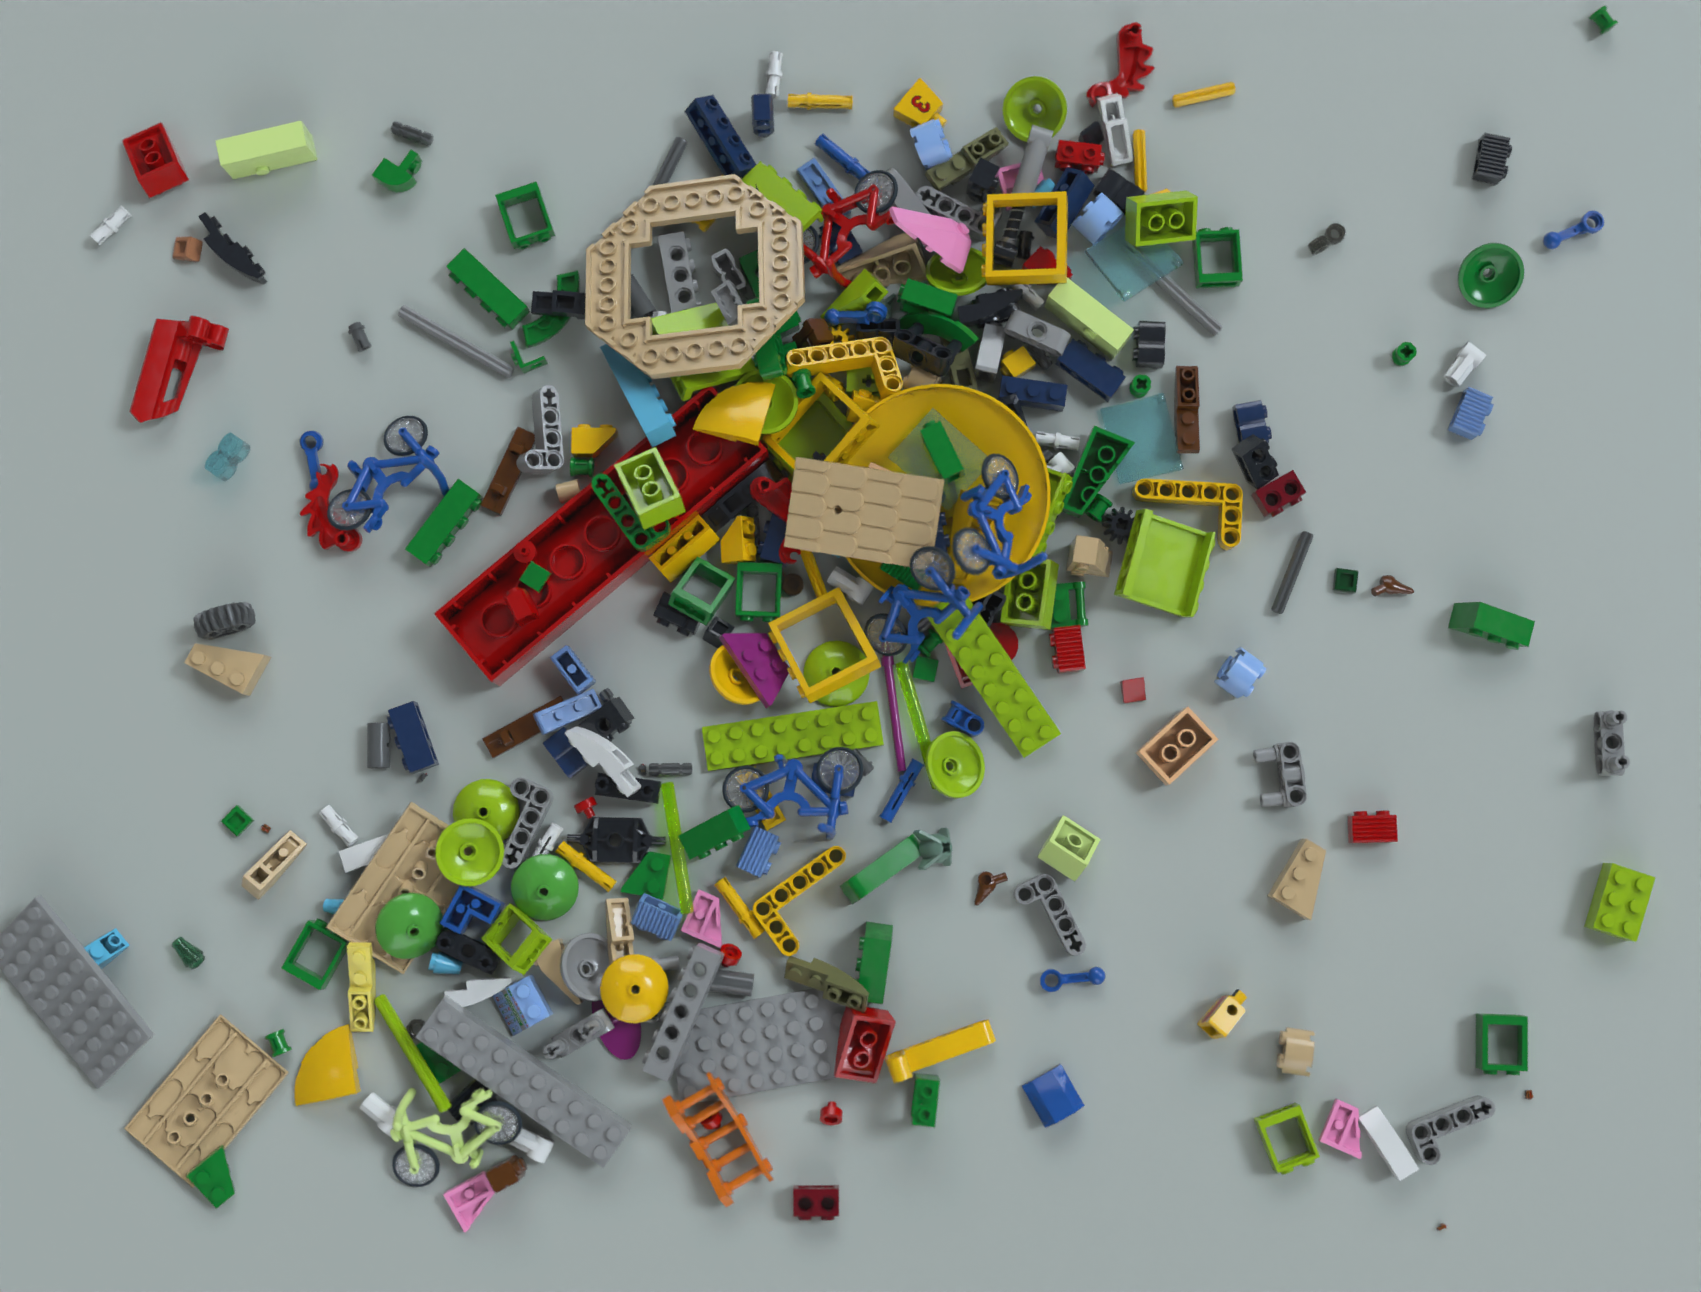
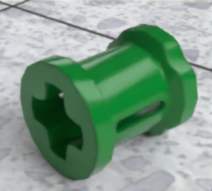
(1603, 20)
(1399, 358)
(1140, 379)
(803, 383)
(581, 467)
(1098, 508)
(930, 642)
(278, 1043)

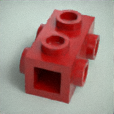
(1079, 156)

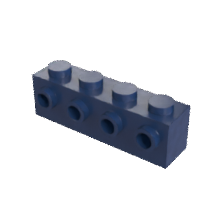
(719, 136)

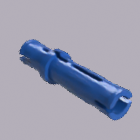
(850, 164)
(914, 768)

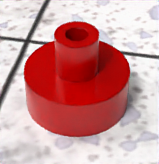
(529, 555)
(586, 807)
(732, 955)
(831, 1114)
(713, 1121)

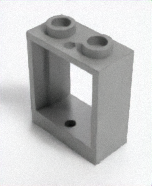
(727, 298)

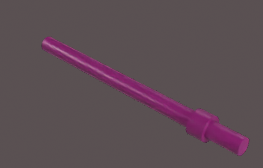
(888, 662)

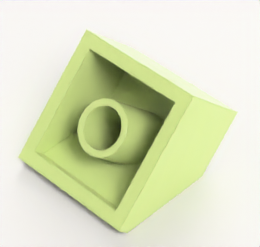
(1069, 848)

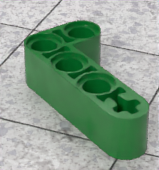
(771, 355)
(626, 511)
(881, 869)

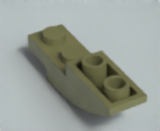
(965, 161)
(961, 370)
(834, 983)

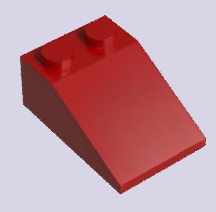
(155, 160)
(863, 1043)

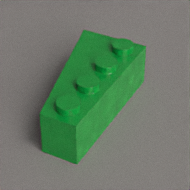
(1095, 466)

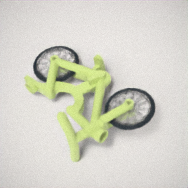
(419, 1165)

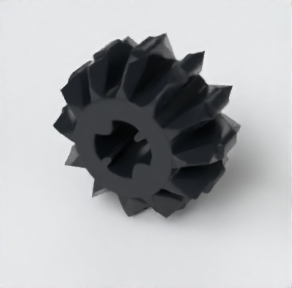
(1113, 520)

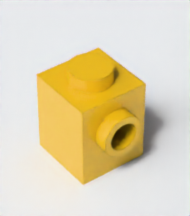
(1017, 363)

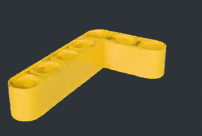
(850, 360)
(1198, 498)
(793, 892)
(938, 1049)

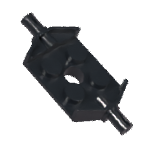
(634, 835)

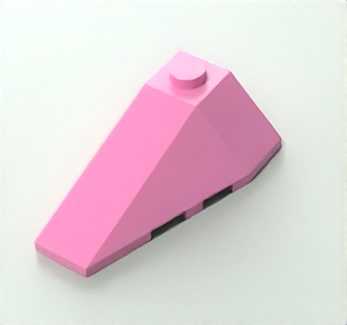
(936, 234)

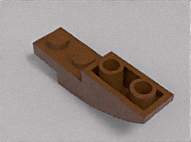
(1186, 409)

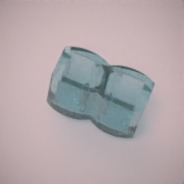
(226, 459)

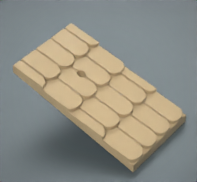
(861, 511)
(399, 867)
(217, 1083)

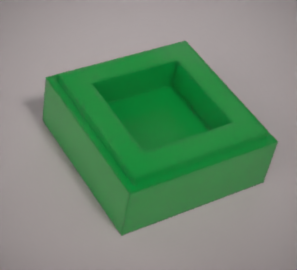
(535, 576)
(925, 669)
(237, 820)

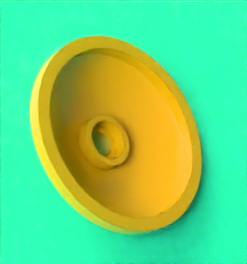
(721, 673)
(617, 985)

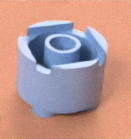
(930, 145)
(1098, 218)
(1240, 673)

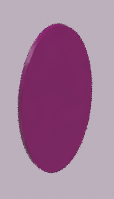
(623, 1039)

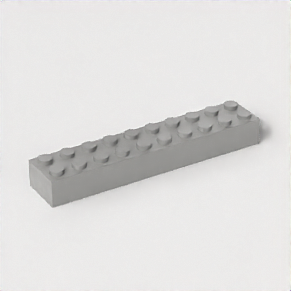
(524, 1081)

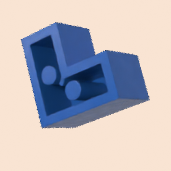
(469, 903)

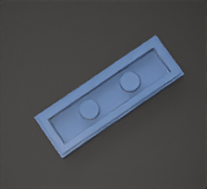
(817, 182)
(567, 711)

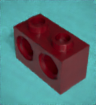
(1276, 490)
(815, 1194)

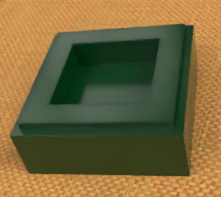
(1345, 580)

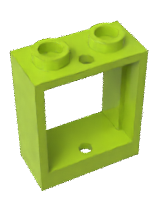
(528, 950)
(1280, 1115)

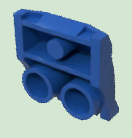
(1053, 1096)

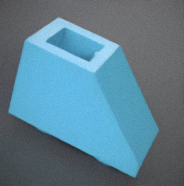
(107, 948)

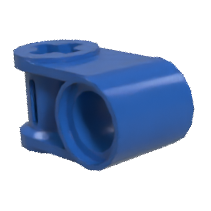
(962, 719)

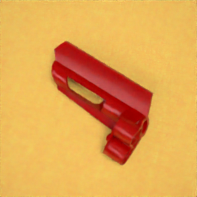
(172, 346)

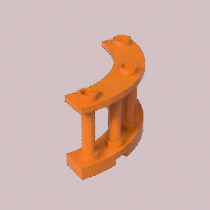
(700, 1144)

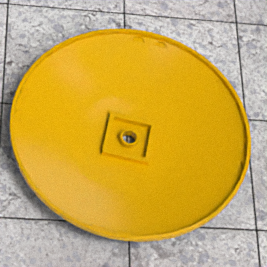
(990, 428)

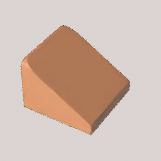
(187, 249)

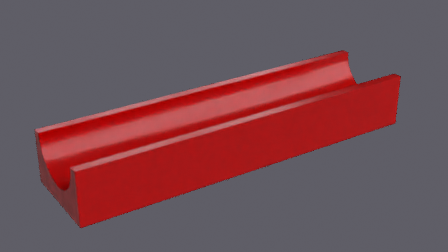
(589, 549)

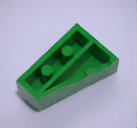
(1492, 624)
(874, 960)

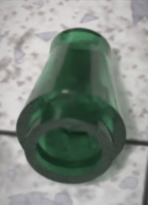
(188, 953)

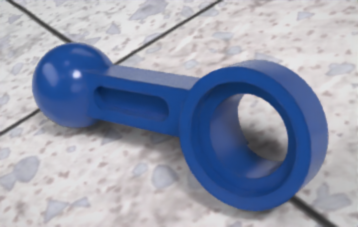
(1553, 239)
(836, 317)
(312, 455)
(1095, 975)

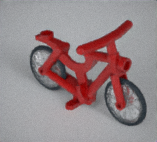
(872, 195)

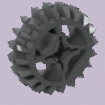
(224, 620)

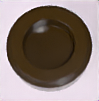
(792, 584)

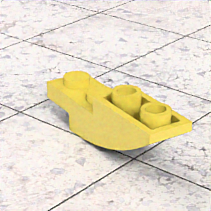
(362, 987)

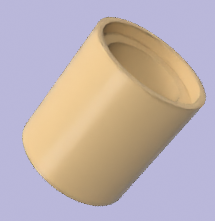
(567, 490)

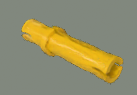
(820, 101)
(583, 864)
(736, 903)

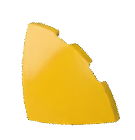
(737, 412)
(328, 1069)

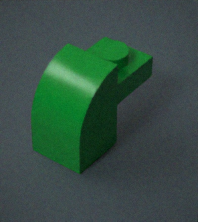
(398, 178)

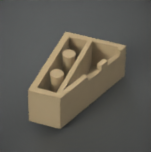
(1089, 557)
(231, 667)
(1299, 879)

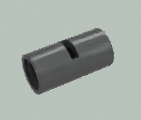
(640, 303)
(377, 751)
(733, 982)

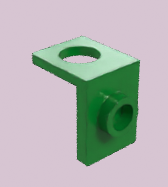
(529, 366)

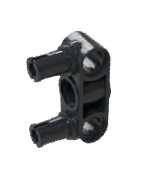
(923, 352)
(648, 793)
(453, 944)

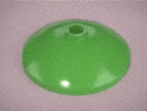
(549, 873)
(401, 916)

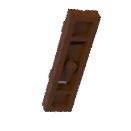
(508, 472)
(520, 729)

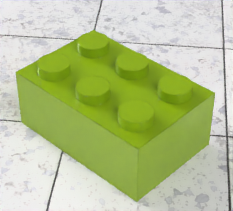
(1161, 218)
(650, 488)
(1031, 597)
(1619, 902)

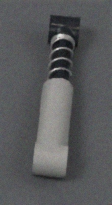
(1025, 182)

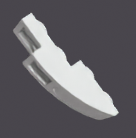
(598, 751)

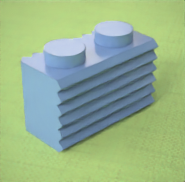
(1471, 413)
(573, 669)
(758, 852)
(657, 917)

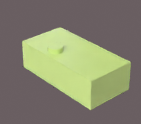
(266, 150)
(1088, 318)

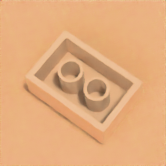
(1177, 746)

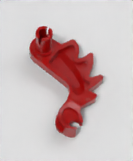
(1131, 66)
(776, 499)
(329, 535)

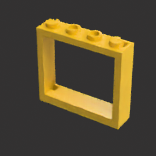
(1025, 276)
(848, 445)
(841, 678)

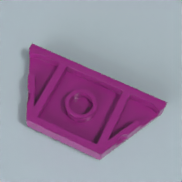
(758, 662)

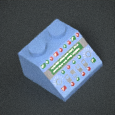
(522, 1004)

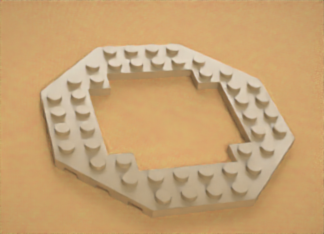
(703, 349)

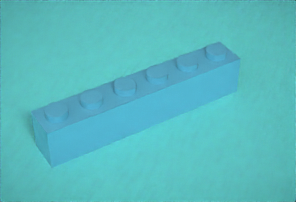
(641, 397)

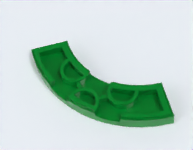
(939, 325)
(548, 326)

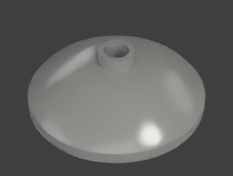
(588, 952)

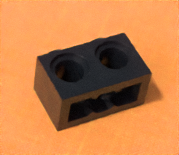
(1255, 461)

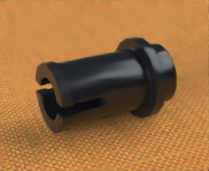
(1025, 241)

